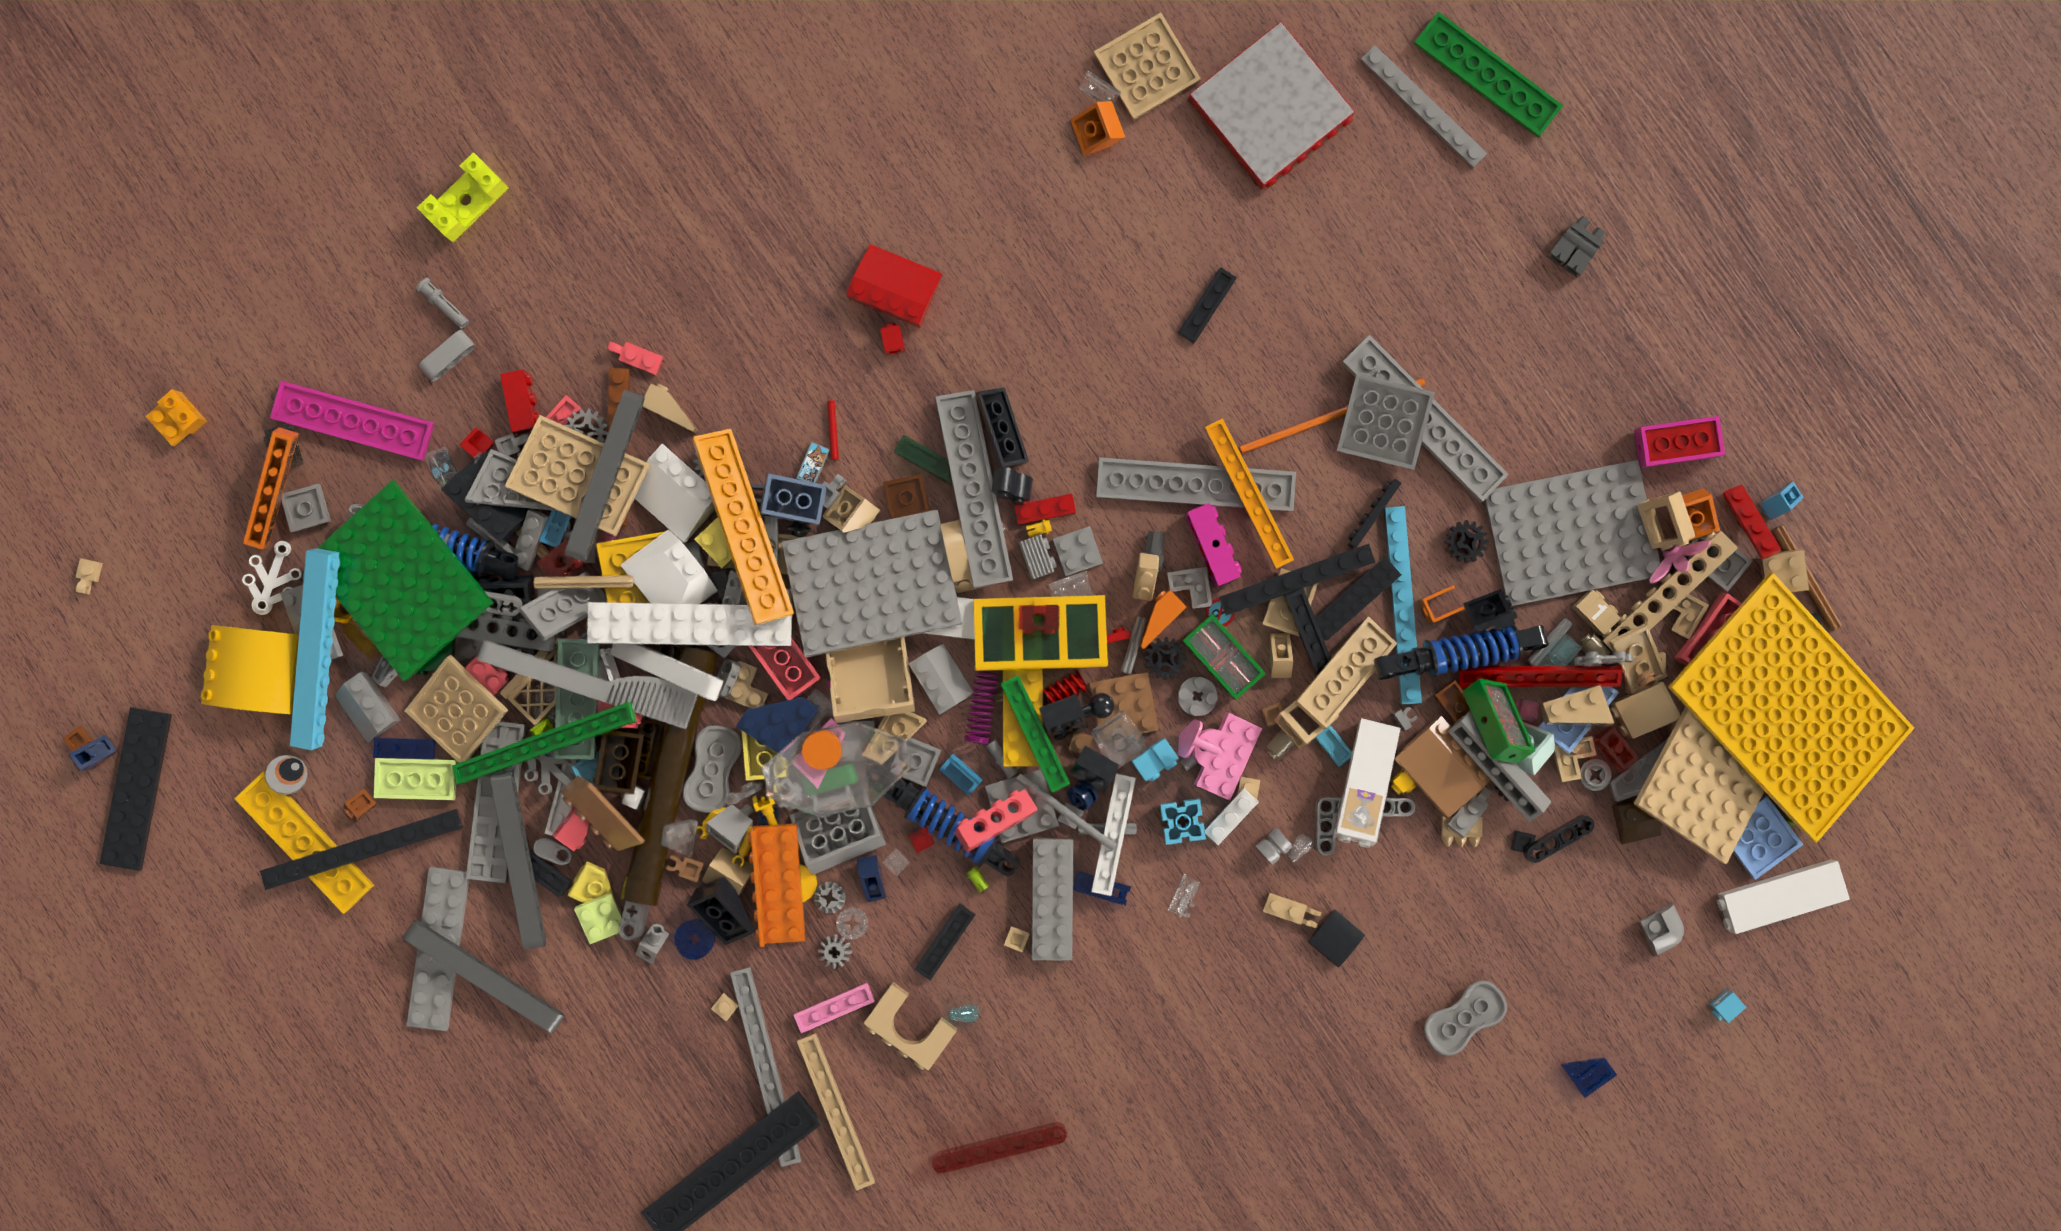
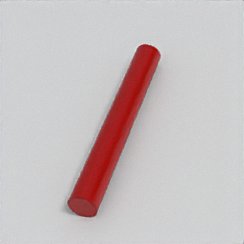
(832, 430)

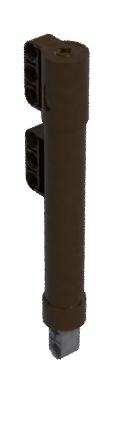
(666, 769)

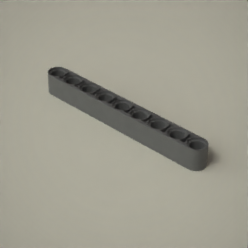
(604, 475)
(518, 860)
(483, 976)

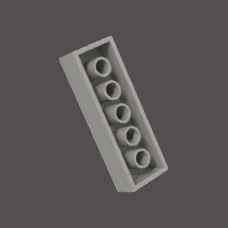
(1052, 899)

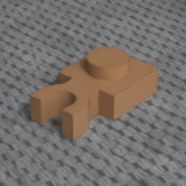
(689, 868)

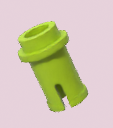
(977, 879)

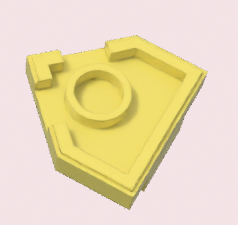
(590, 883)

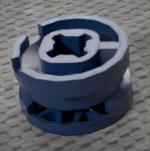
(1082, 795)

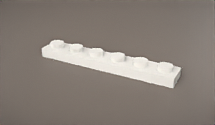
(1113, 830)

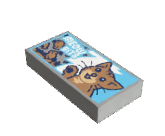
(813, 463)

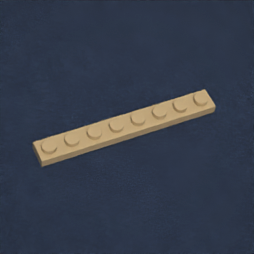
(836, 1111)

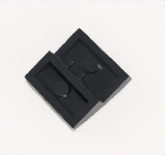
(1336, 938)

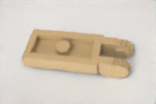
(1289, 910)

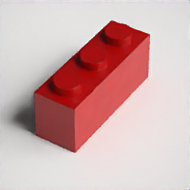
(519, 400)

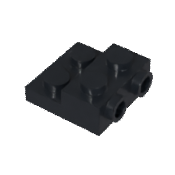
(1490, 611)

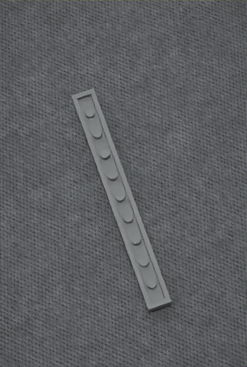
(761, 1049)

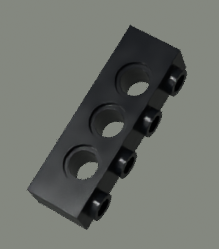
(518, 586)

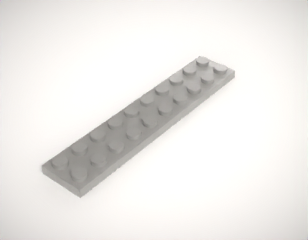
(1442, 434)
(1189, 484)
(972, 489)

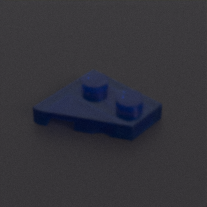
(1589, 1074)

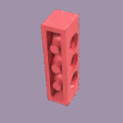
(971, 839)

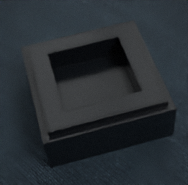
(1521, 840)

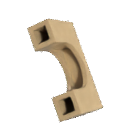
(923, 1051)

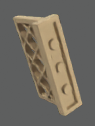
(519, 683)

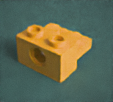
(175, 417)

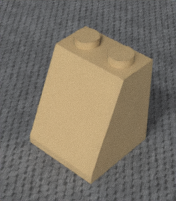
(1644, 710)

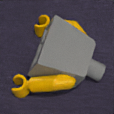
(730, 828)

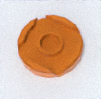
(821, 750)

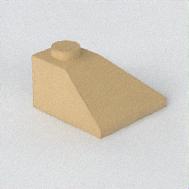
(850, 511)

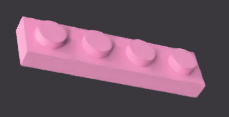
(834, 1007)

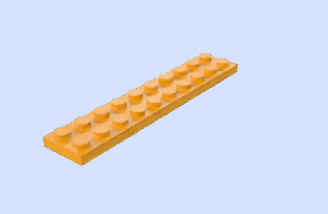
(742, 526)

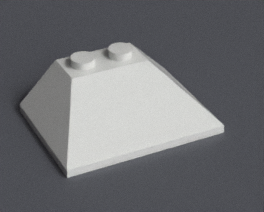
(669, 573)

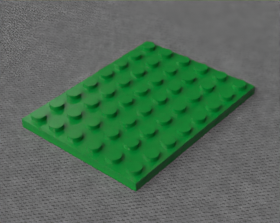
(403, 581)

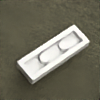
(1231, 816)

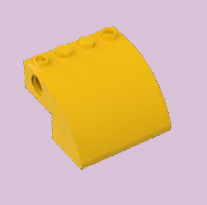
(250, 669)

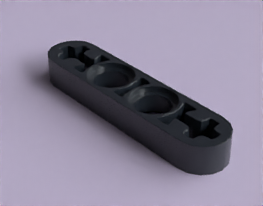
(1557, 835)

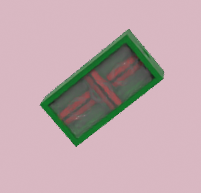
(1223, 657)
(1498, 721)

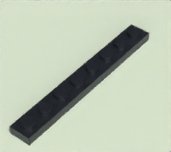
(1297, 579)

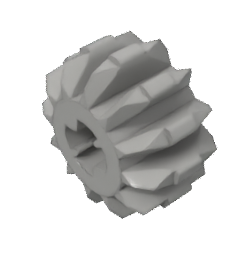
(830, 955)

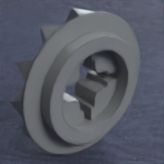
(1604, 774)
(838, 893)

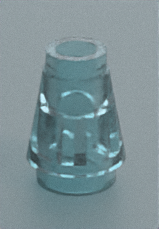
(965, 1013)

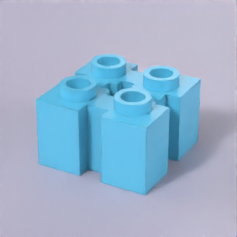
(1153, 760)
(1174, 831)

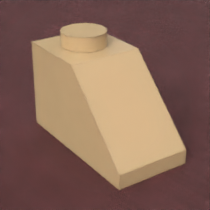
(1280, 655)

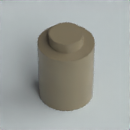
(1592, 643)
(1279, 745)

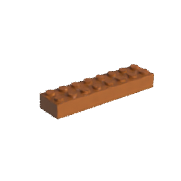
(1452, 701)

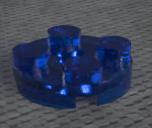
(684, 943)

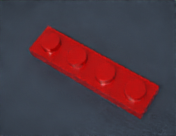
(1751, 522)

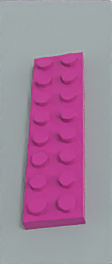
(352, 420)

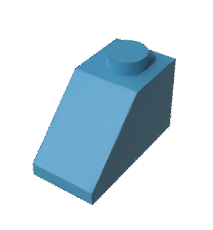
(1781, 501)

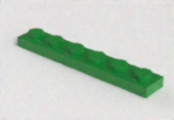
(1035, 734)

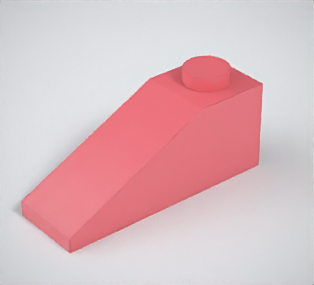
(572, 831)

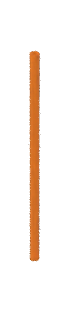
(1300, 427)

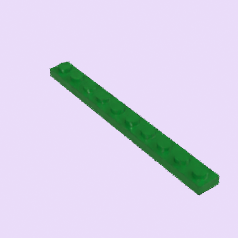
(544, 743)

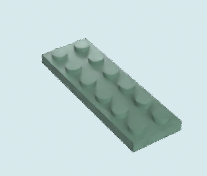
(572, 706)

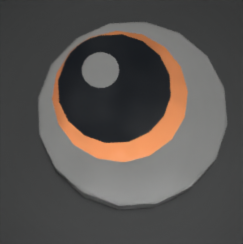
(286, 774)

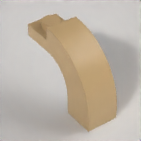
(957, 556)

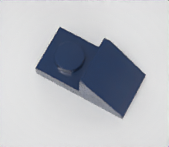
(92, 753)

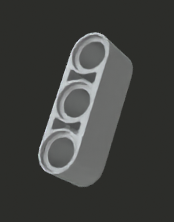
(446, 356)

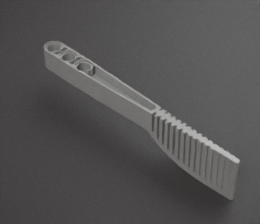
(648, 694)

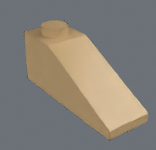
(664, 404)

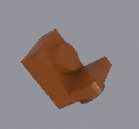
(358, 805)

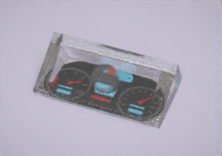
(440, 466)

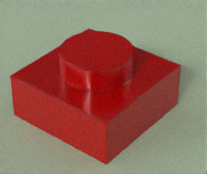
(921, 839)

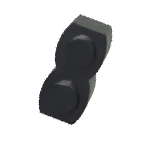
(1012, 485)

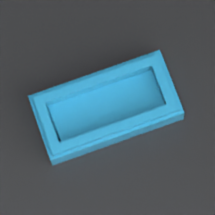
(1334, 746)

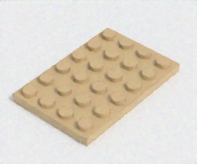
(559, 468)

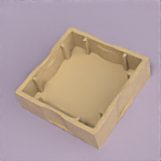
(870, 681)

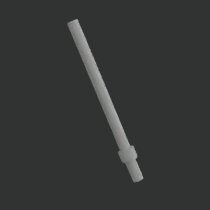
(1034, 788)

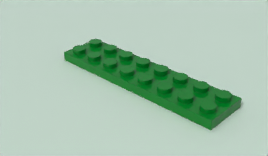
(1488, 74)

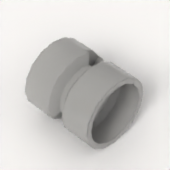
(1276, 844)

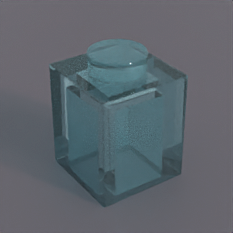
(1564, 651)

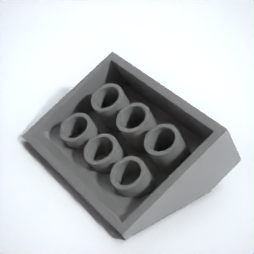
(836, 837)

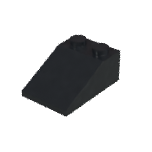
(721, 910)

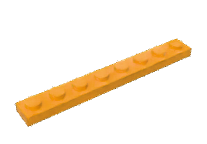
(1249, 493)

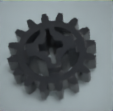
(1470, 547)
(1172, 651)

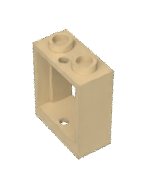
(1679, 517)
(1294, 730)

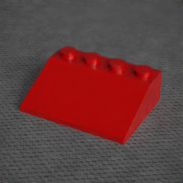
(894, 285)

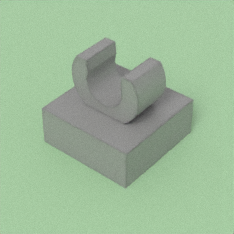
(1402, 719)

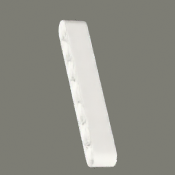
(668, 669)

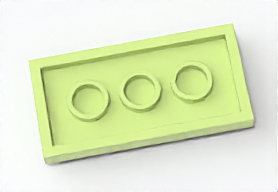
(414, 779)

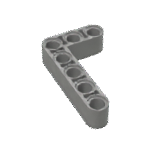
(1329, 815)

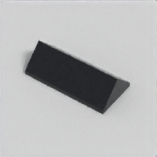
(1002, 427)

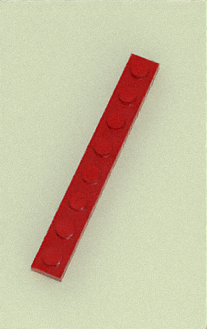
(1544, 676)

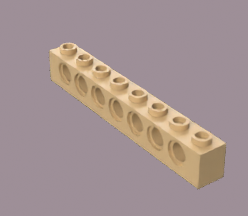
(1724, 548)

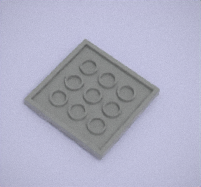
(1385, 421)

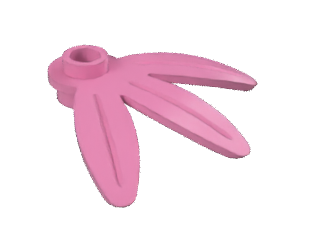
(1676, 557)

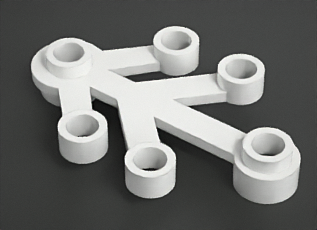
(270, 581)

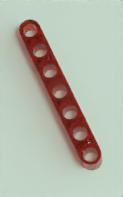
(991, 1154)

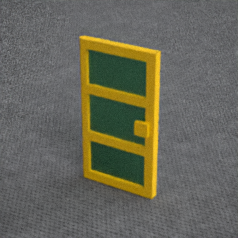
(1076, 644)

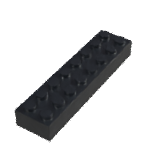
(1356, 597)

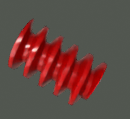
(1066, 688)

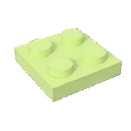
(599, 917)

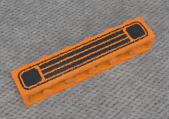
(271, 488)

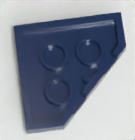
(779, 722)

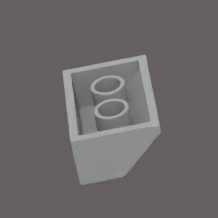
(941, 678)
(366, 706)

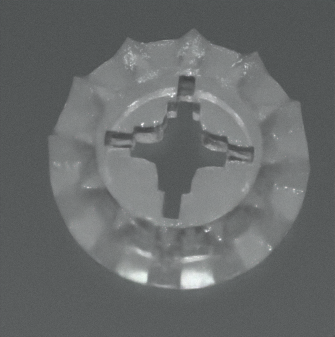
(844, 928)

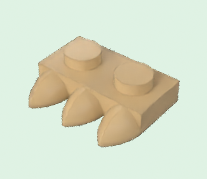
(1447, 835)

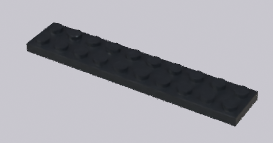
(733, 1166)

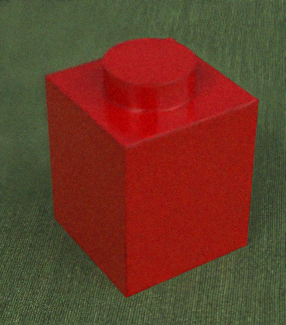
(892, 339)

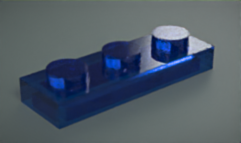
(404, 748)

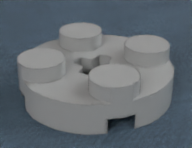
(1199, 685)

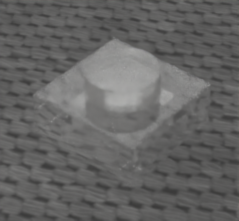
(896, 862)

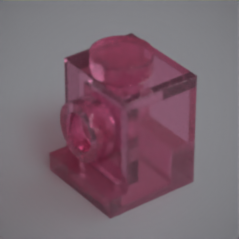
(1528, 710)

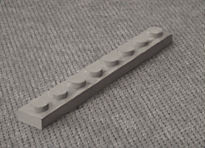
(1423, 106)

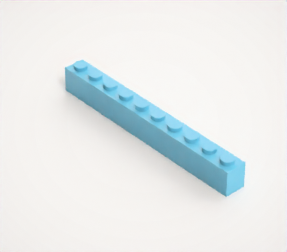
(314, 648)

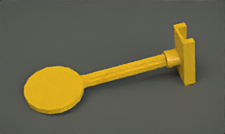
(809, 881)

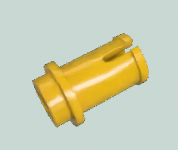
(1039, 528)

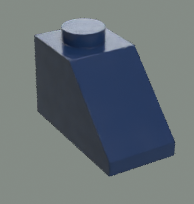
(871, 878)

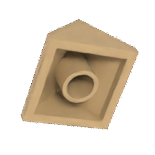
(723, 867)

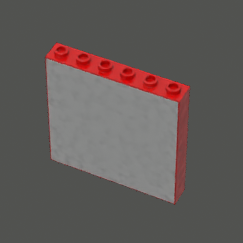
(1271, 106)

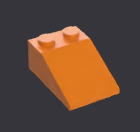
(1164, 611)

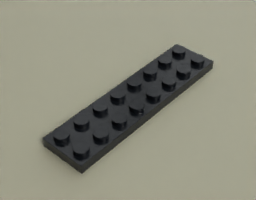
(135, 789)

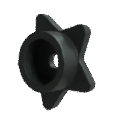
(799, 529)

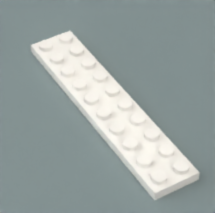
(683, 625)

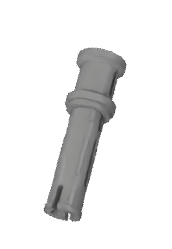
(436, 297)

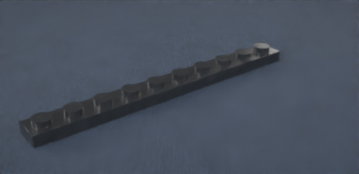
(361, 849)

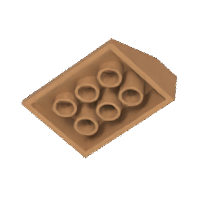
(1442, 767)
(600, 814)

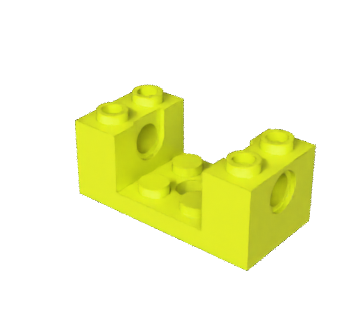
(448, 212)

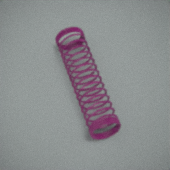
(981, 738)

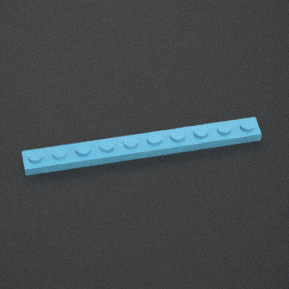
(1402, 599)

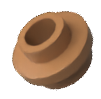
(1646, 679)

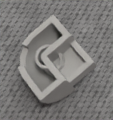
(1663, 929)

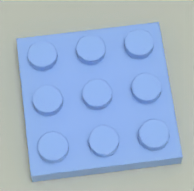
(1765, 840)

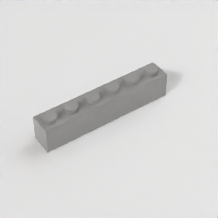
(1506, 775)

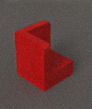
(476, 443)

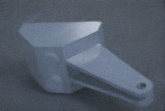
(791, 499)

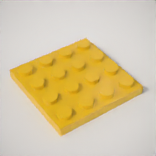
(612, 555)

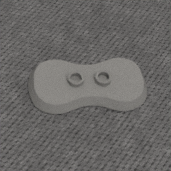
(716, 753)
(1477, 1009)

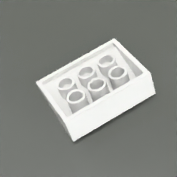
(675, 494)

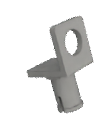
(652, 942)

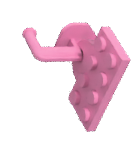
(1223, 752)

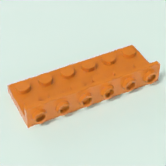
(777, 884)

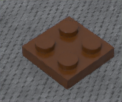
(906, 496)

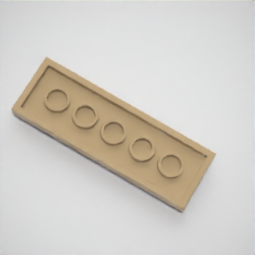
(1345, 673)

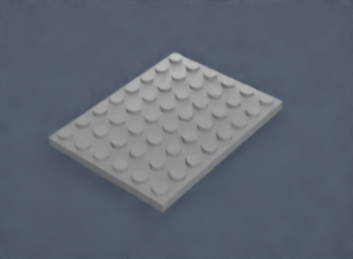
(1571, 533)
(871, 583)

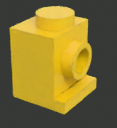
(1402, 783)

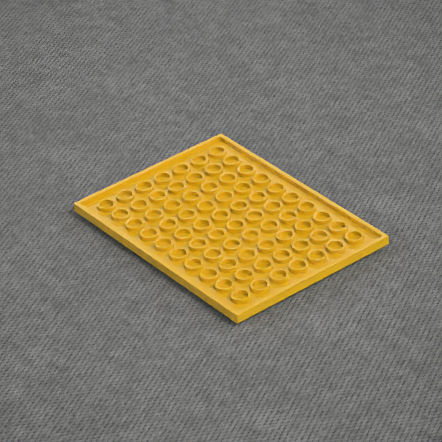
(1791, 707)

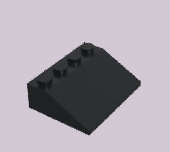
(497, 520)

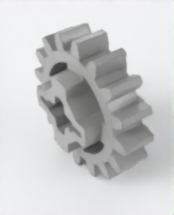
(587, 420)

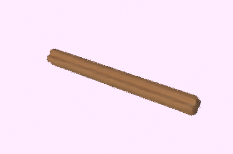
(1814, 589)

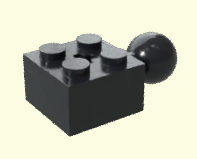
(1069, 717)

